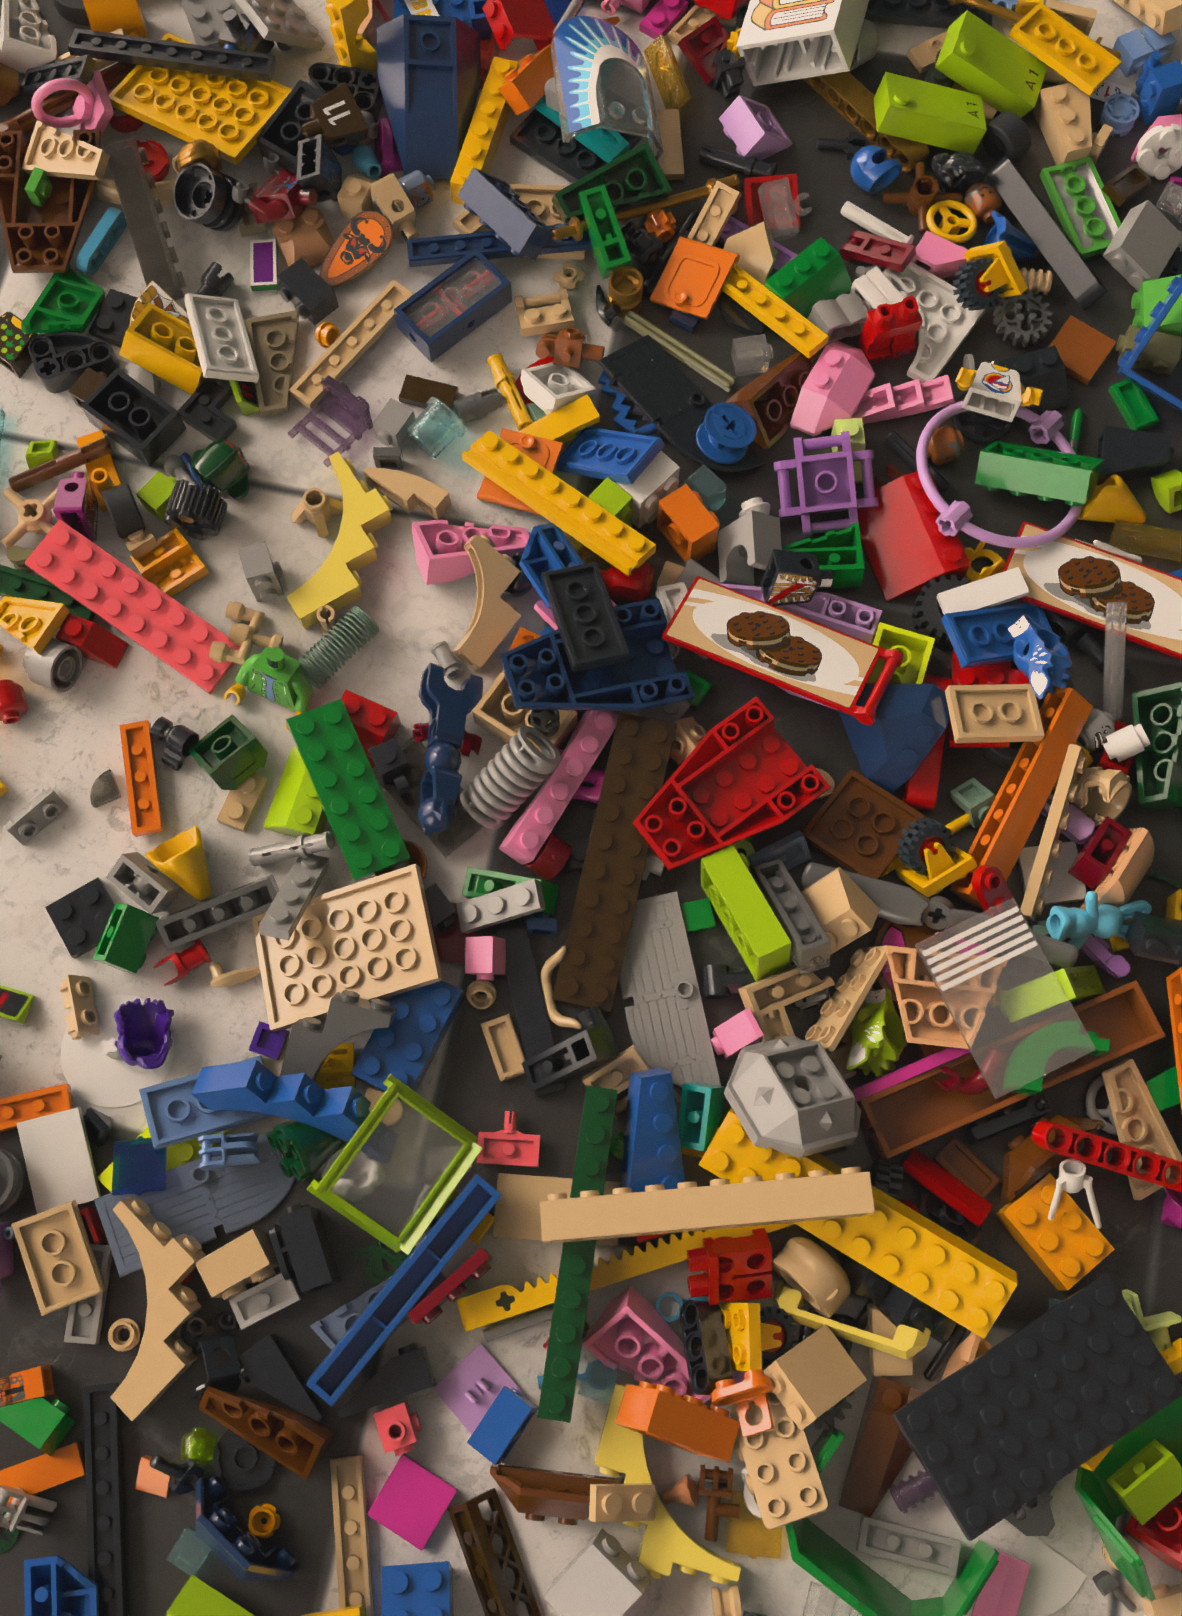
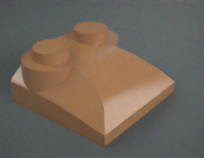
(304, 238)

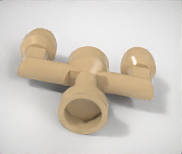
(243, 635)

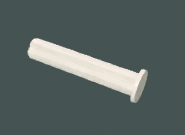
(873, 224)

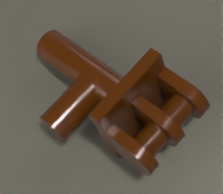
(715, 1491)

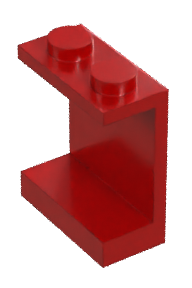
(519, 19)

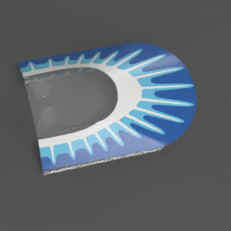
(602, 81)

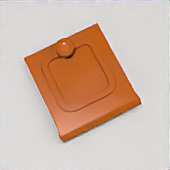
(694, 273)
(544, 452)

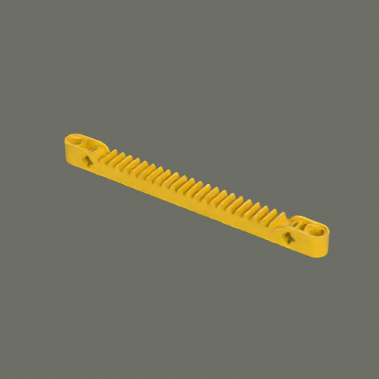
(483, 1306)

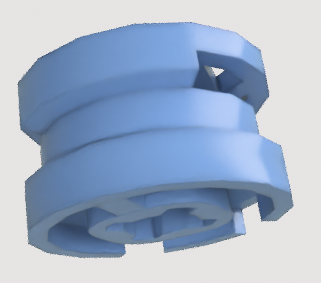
(1119, 113)

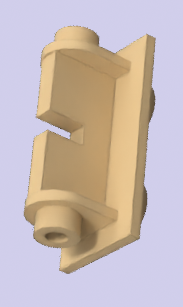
(78, 995)

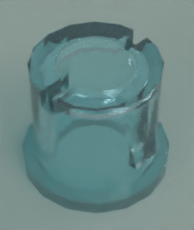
(435, 428)

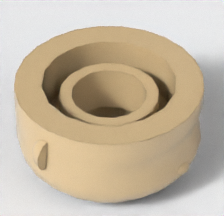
(814, 1274)

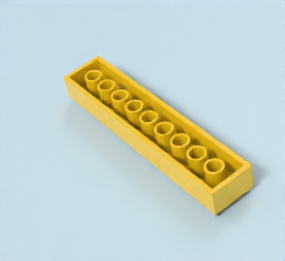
(890, 1242)

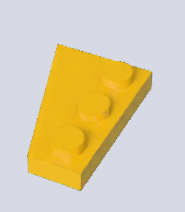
(31, 620)

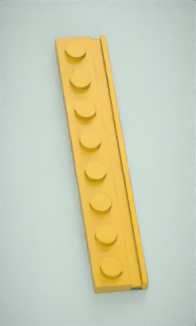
(559, 503)

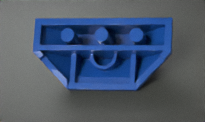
(547, 551)
(58, 1589)

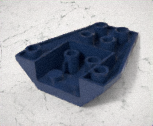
(237, 1550)

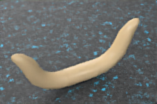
(547, 992)

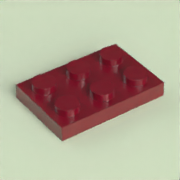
(451, 1288)

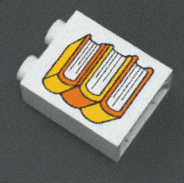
(799, 38)

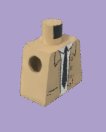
(392, 201)

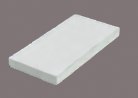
(221, 338)

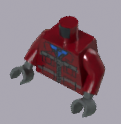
(278, 197)

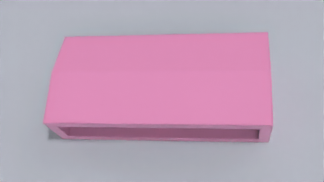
(1003, 1589)

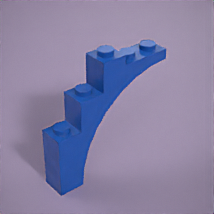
(293, 1096)

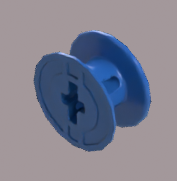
(726, 433)

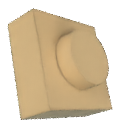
(1099, 141)
(140, 542)

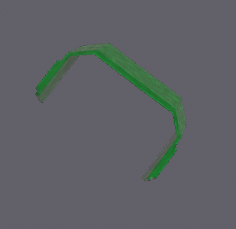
(1103, 1504)
(864, 1587)

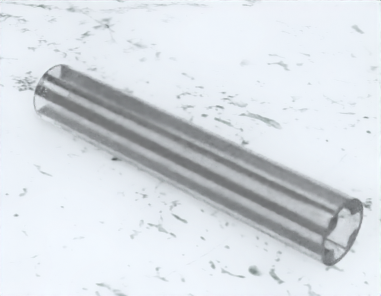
(1114, 658)

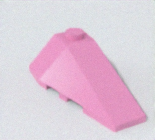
(441, 548)

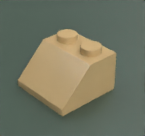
(841, 908)

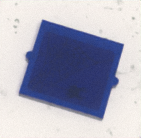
(138, 1167)

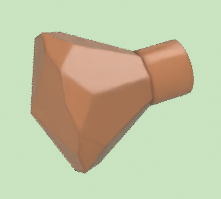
(683, 1492)

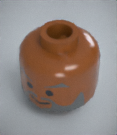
(982, 201)
(945, 445)

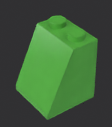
(1146, 299)

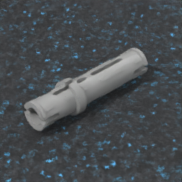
(320, 843)

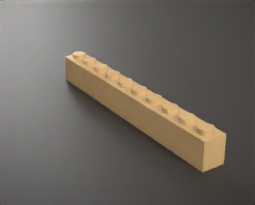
(706, 1207)

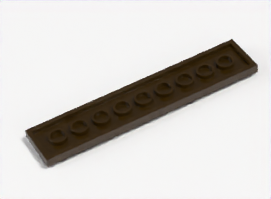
(613, 864)

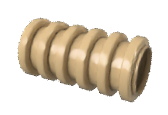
(1038, 280)

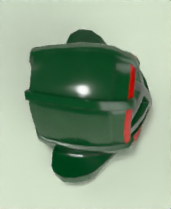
(223, 468)

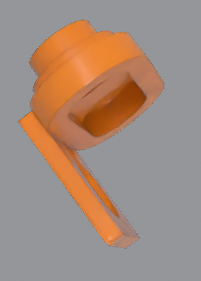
(752, 1388)

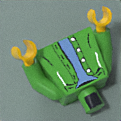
(274, 678)

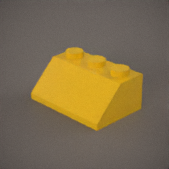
(164, 348)

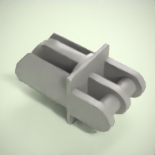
(25, 1511)

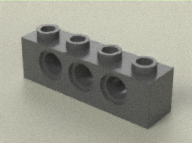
(217, 912)

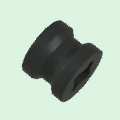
(545, 716)

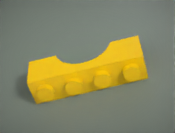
(345, 21)

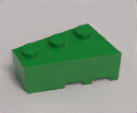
(836, 552)

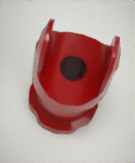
(187, 960)

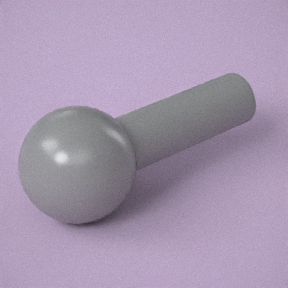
(175, 467)

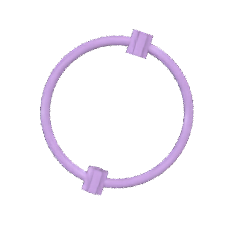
(958, 514)

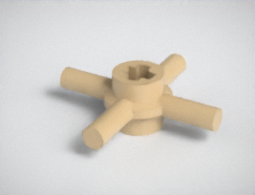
(32, 516)

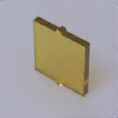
(749, 1533)

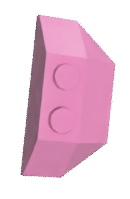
(832, 388)

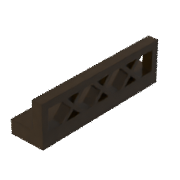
(485, 1564)

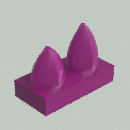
(384, 148)

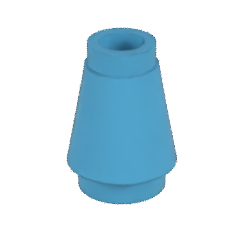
(366, 161)

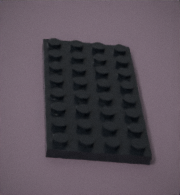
(1037, 1406)

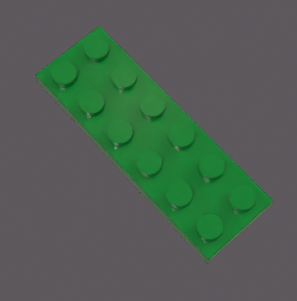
(348, 790)

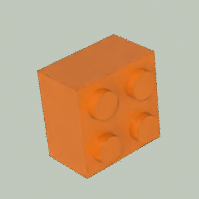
(688, 524)

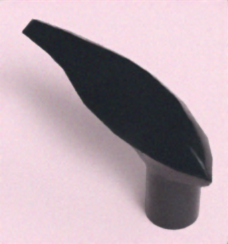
(605, 313)

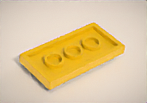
(1065, 48)

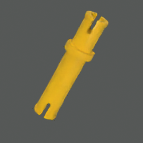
(505, 381)

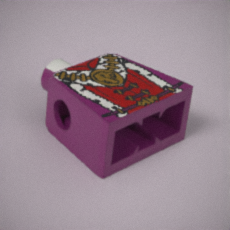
(77, 496)

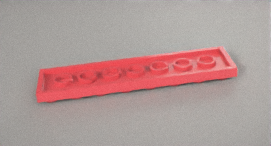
(130, 604)

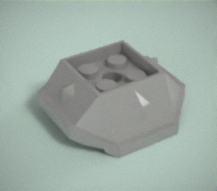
(792, 1097)

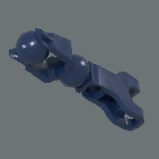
(445, 736)

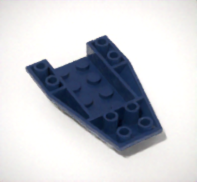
(428, 88)
(544, 680)

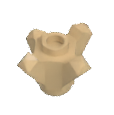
(317, 509)

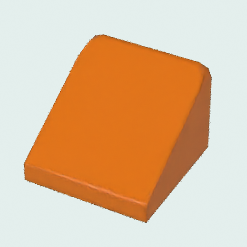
(152, 1480)

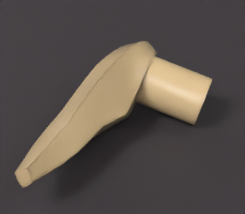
(231, 978)

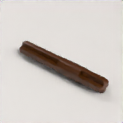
(60, 465)

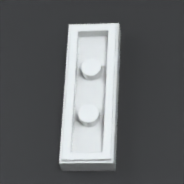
(984, 592)

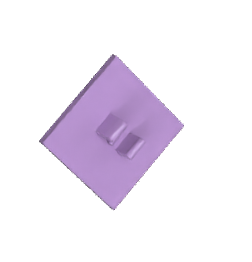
(474, 1386)

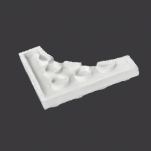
(943, 318)

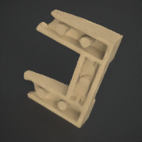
(767, 1002)

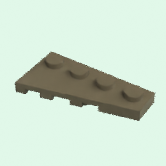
(274, 349)

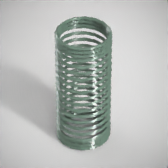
(316, 671)

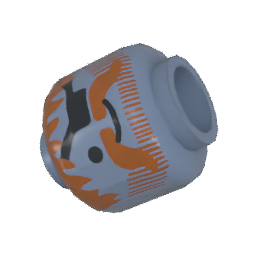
(418, 188)

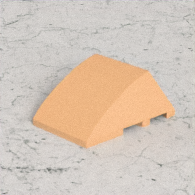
(1127, 871)
(919, 1001)

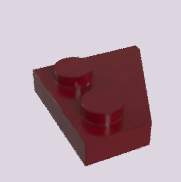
(703, 45)

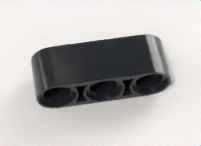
(704, 1345)

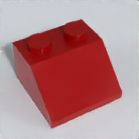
(371, 721)

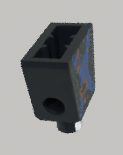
(319, 168)

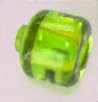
(197, 1446)

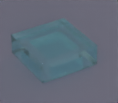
(598, 1383)
(189, 1552)

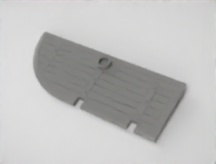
(668, 1008)

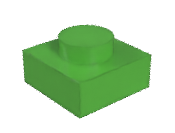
(38, 187)

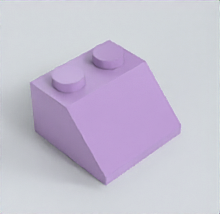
(753, 129)

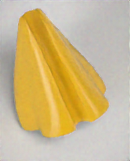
(1112, 502)
(184, 862)

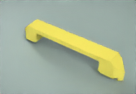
(905, 1344)

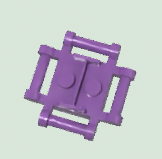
(826, 483)

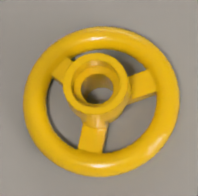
(950, 223)

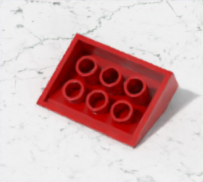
(905, 540)

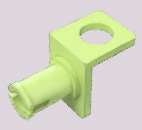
(1156, 1325)

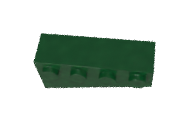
(628, 180)
(1161, 761)

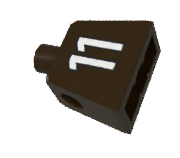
(336, 118)

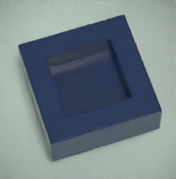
(542, 925)

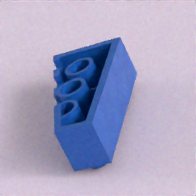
(651, 1133)

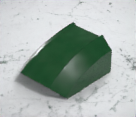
(229, 754)

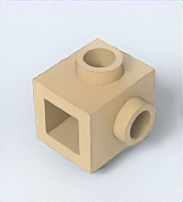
(686, 738)

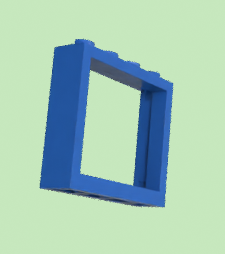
(1143, 337)

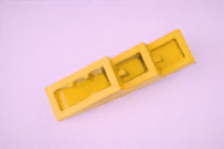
(565, 422)

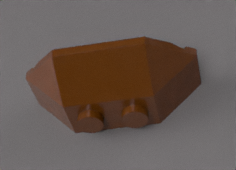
(1028, 1163)
(548, 1491)

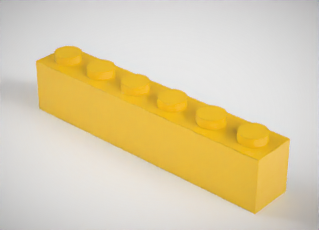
(485, 127)

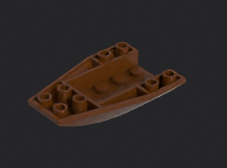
(47, 235)

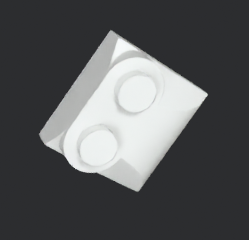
(554, 386)

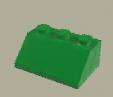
(811, 277)

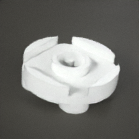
(1148, 155)

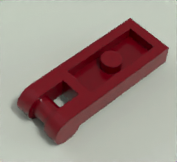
(878, 251)

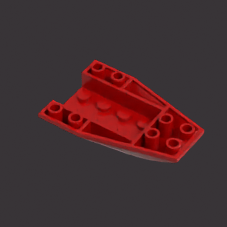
(729, 789)

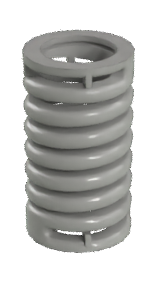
(510, 781)

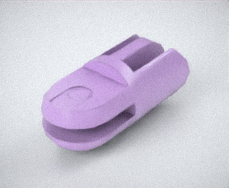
(1080, 825)

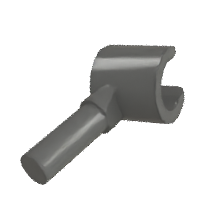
(1107, 1583)

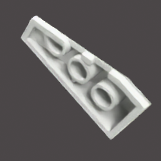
(25, 36)

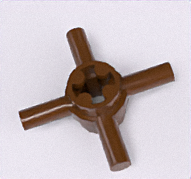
(921, 196)

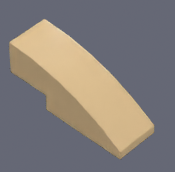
(409, 491)

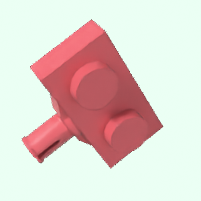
(509, 1146)

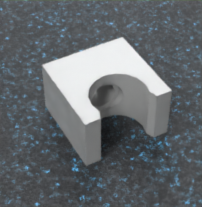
(747, 546)

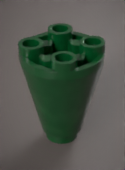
(302, 1148)

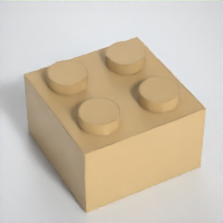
(238, 1264)

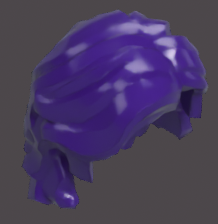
(144, 1032)

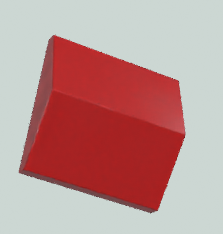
(751, 197)

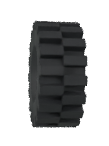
(927, 610)

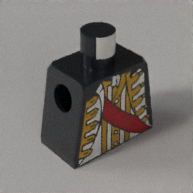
(793, 578)

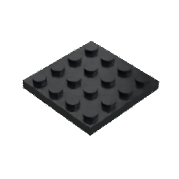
(544, 142)

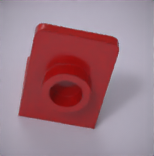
(94, 1225)

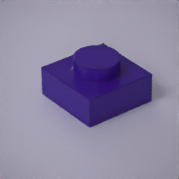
(268, 1042)

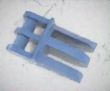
(235, 1150)

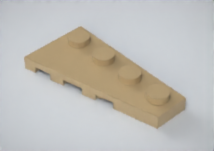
(63, 155)
(1137, 1120)

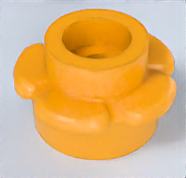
(327, 334)
(255, 1525)

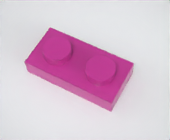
(663, 17)

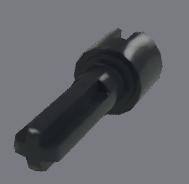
(212, 284)

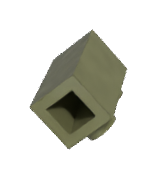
(1159, 354)

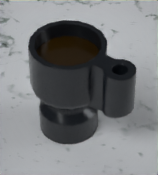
(177, 741)

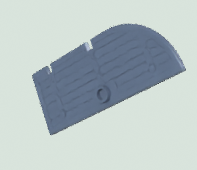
(202, 1200)

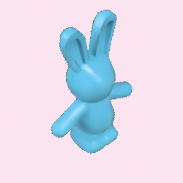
(1101, 921)

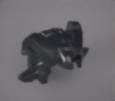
(957, 171)

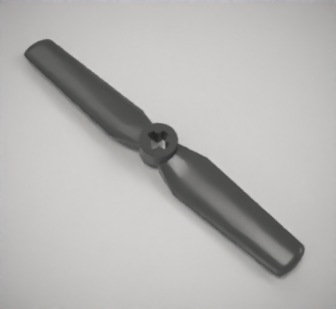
(909, 907)

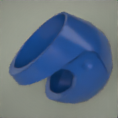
(871, 171)

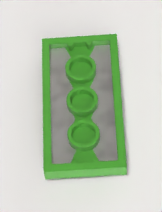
(1081, 205)

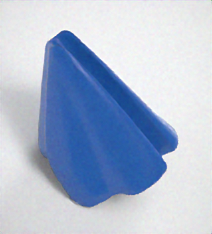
(1021, 247)

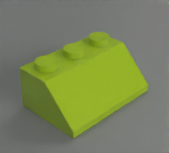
(295, 804)

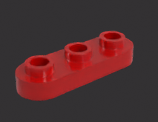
(990, 892)

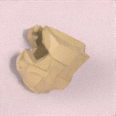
(1102, 793)

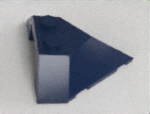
(902, 734)

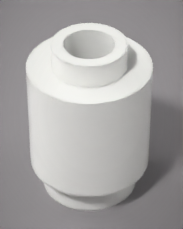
(1126, 742)

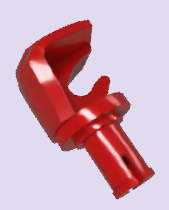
(629, 588)

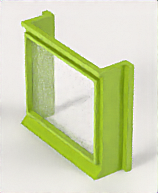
(398, 1167)

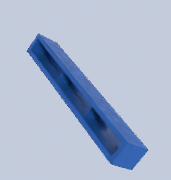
(402, 1290)

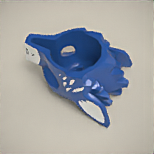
(1040, 656)

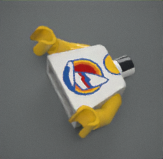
(995, 390)

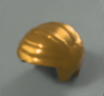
(199, 152)

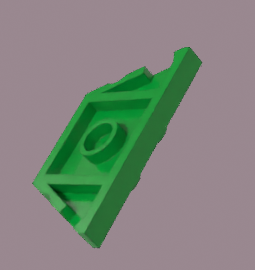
(64, 305)

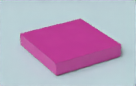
(412, 1501)

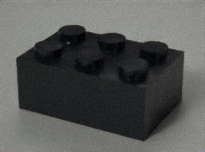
(133, 417)

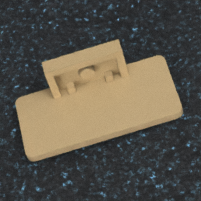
(848, 998)
(780, 1467)

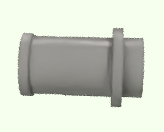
(446, 659)

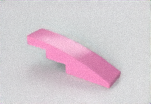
(904, 400)

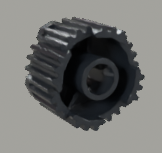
(196, 509)

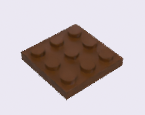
(860, 826)

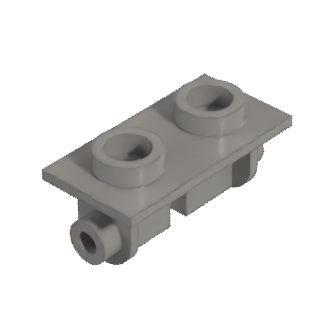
(30, 822)

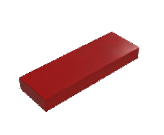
(947, 1187)

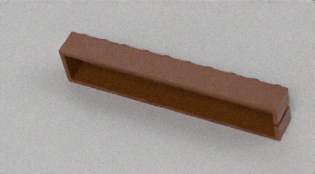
(922, 1110)

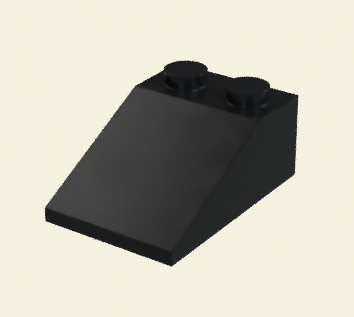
(284, 126)

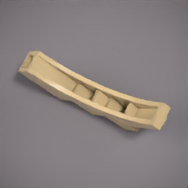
(169, 1305)

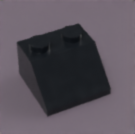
(1043, 371)

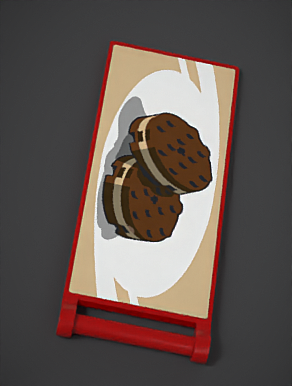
(1081, 579)
(781, 647)

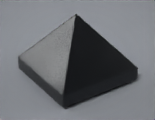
(97, 1125)

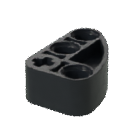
(361, 83)
(61, 353)

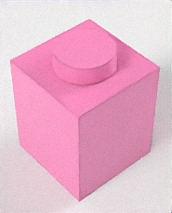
(485, 957)

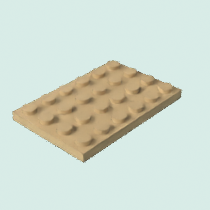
(352, 939)

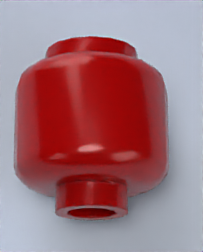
(12, 702)

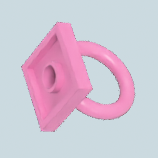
(91, 108)

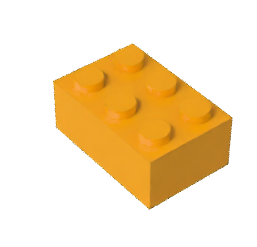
(1059, 1247)

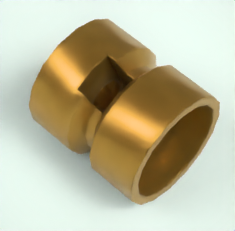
(625, 289)

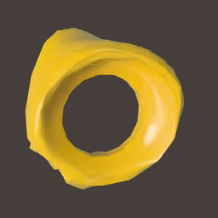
(996, 568)

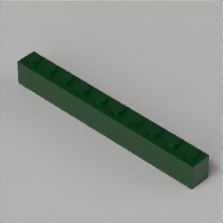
(576, 1262)

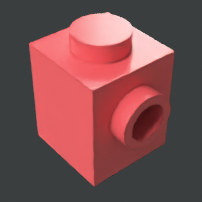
(398, 1428)

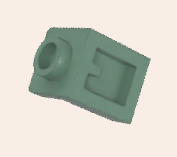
(974, 800)

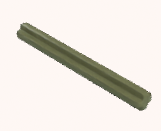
(680, 351)

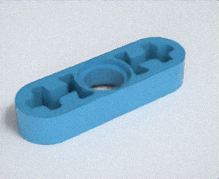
(101, 241)

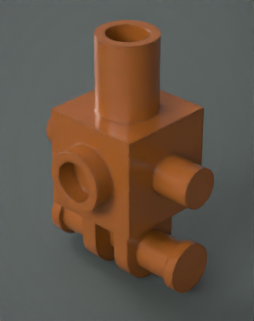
(568, 348)

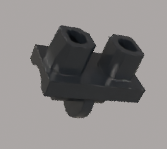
(728, 73)
(641, 244)

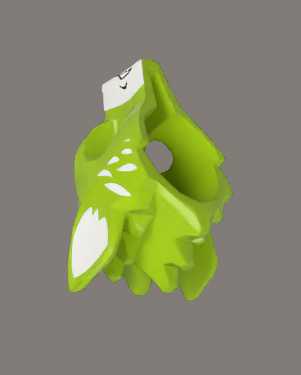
(872, 1045)

